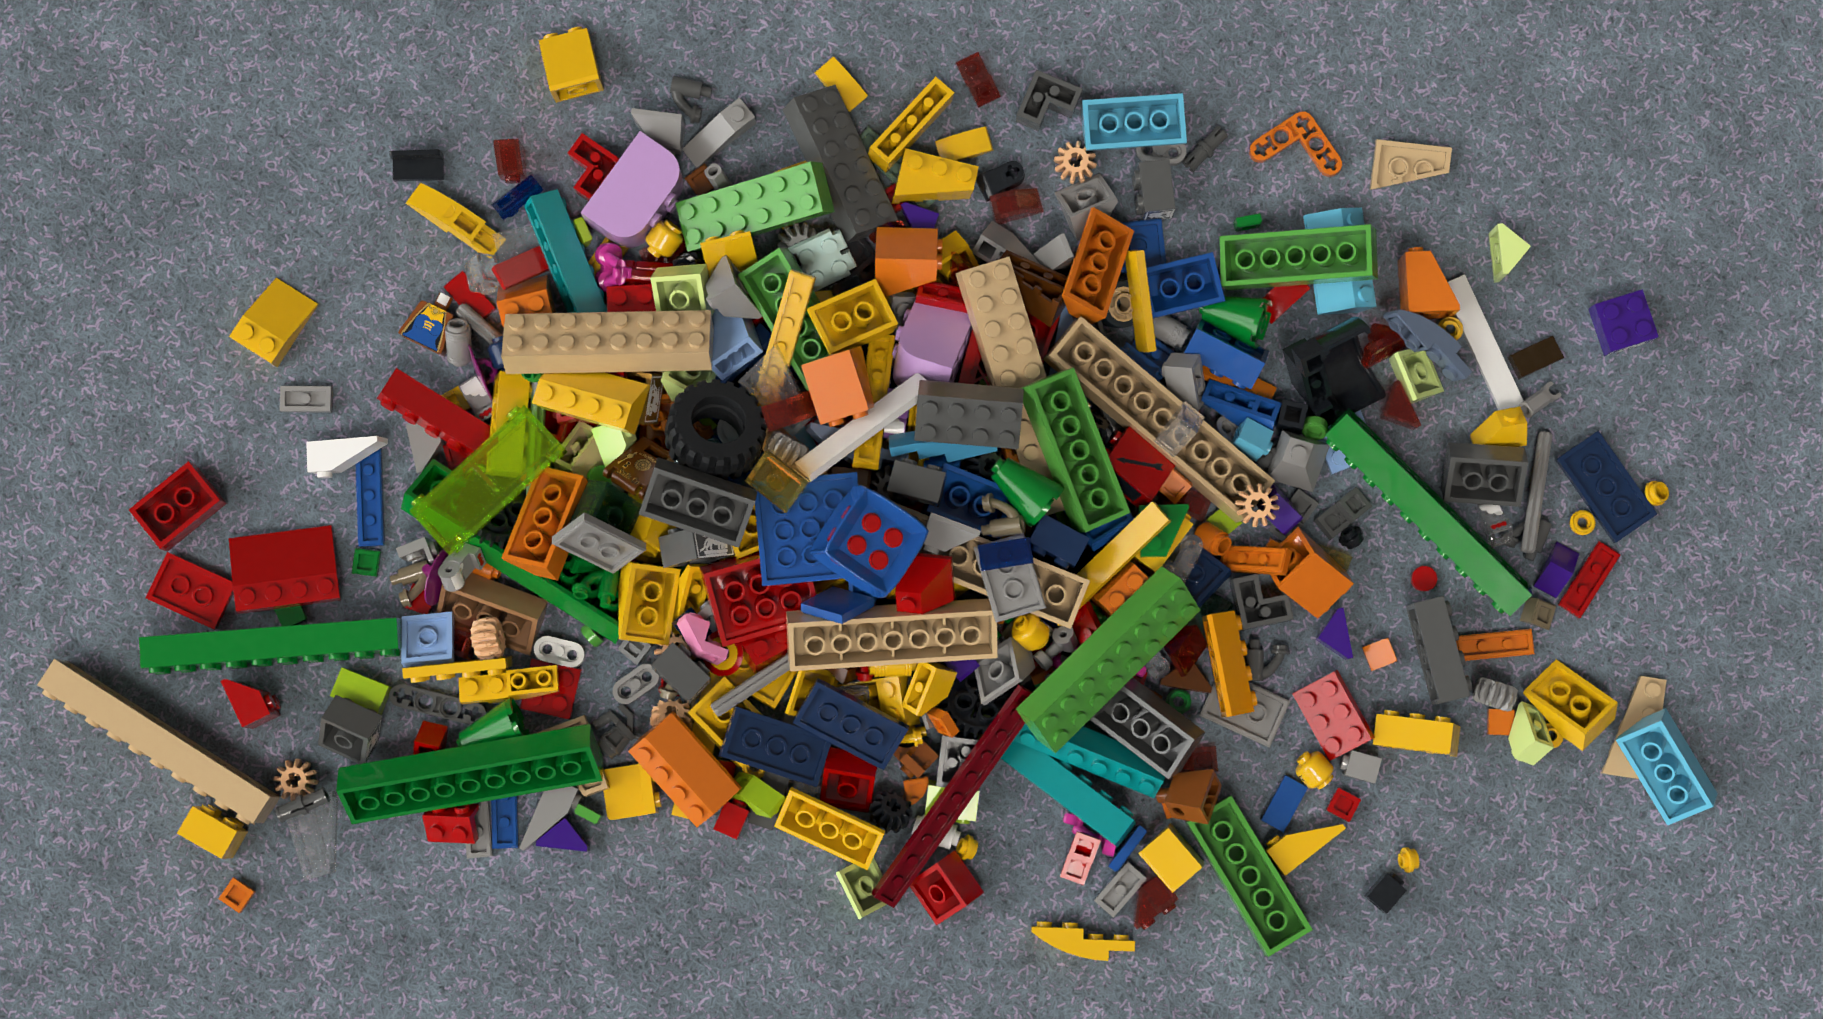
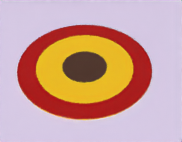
(733, 659)

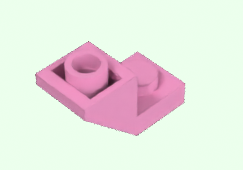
(694, 631)

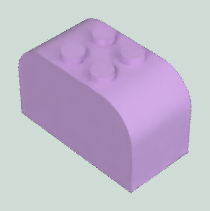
(635, 193)
(931, 344)

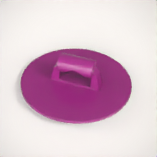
(484, 381)
(433, 581)

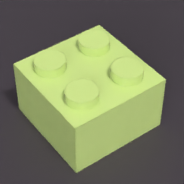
(680, 288)

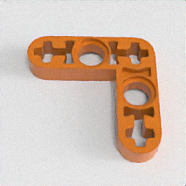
(1295, 134)

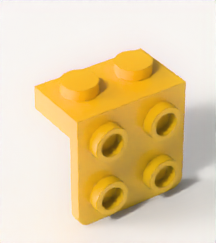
(630, 792)

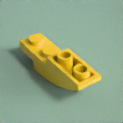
(453, 218)
(513, 684)
(1070, 940)

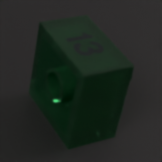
(608, 505)

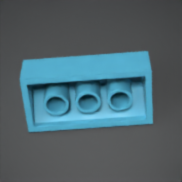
(1133, 122)
(1341, 296)
(1667, 767)

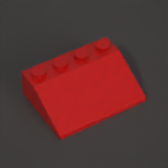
(284, 569)
(744, 606)

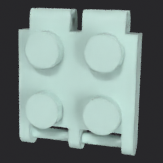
(822, 257)

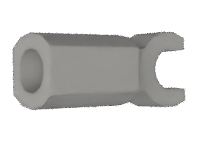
(717, 177)
(1538, 400)

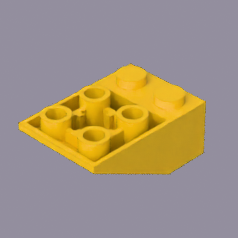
(737, 247)
(888, 695)

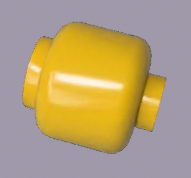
(664, 239)
(1030, 632)
(1314, 769)

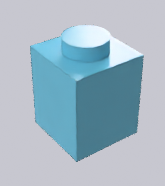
(1252, 439)

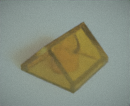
(777, 480)

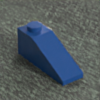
(1240, 404)

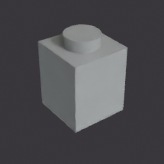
(1360, 766)

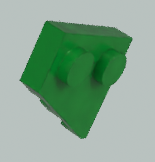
(1162, 542)

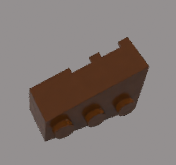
(1039, 288)

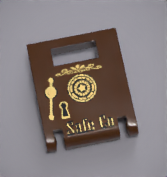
(635, 466)

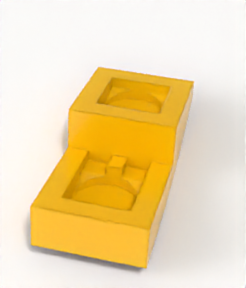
(835, 74)
(965, 144)

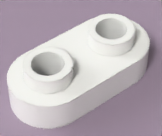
(559, 652)

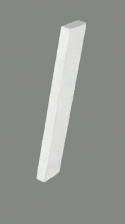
(1484, 347)
(860, 429)

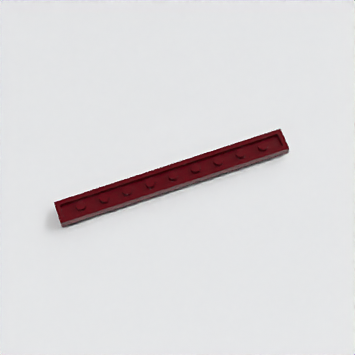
(952, 801)

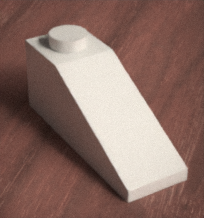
(340, 454)

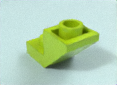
(758, 795)

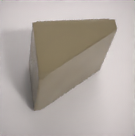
(1538, 613)

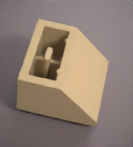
(581, 451)

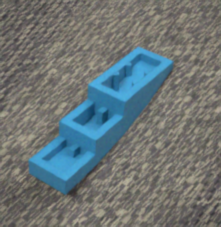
(904, 443)

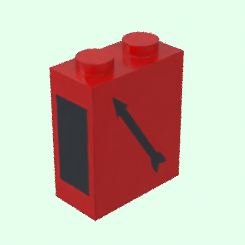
(1137, 466)

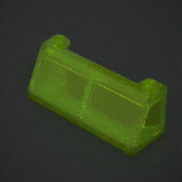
(487, 480)

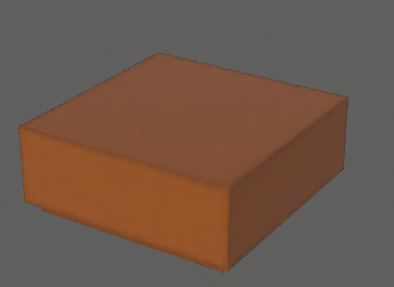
(699, 182)

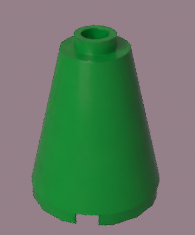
(1240, 318)
(1025, 489)
(499, 723)

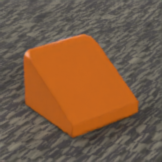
(1379, 654)

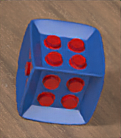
(869, 541)

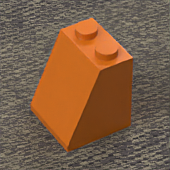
(906, 258)
(1424, 286)
(526, 298)
(839, 386)
(1312, 575)
(1119, 589)

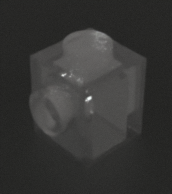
(479, 273)

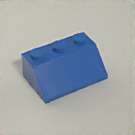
(1184, 285)
(1227, 355)
(963, 499)

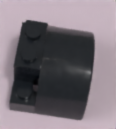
(1330, 371)

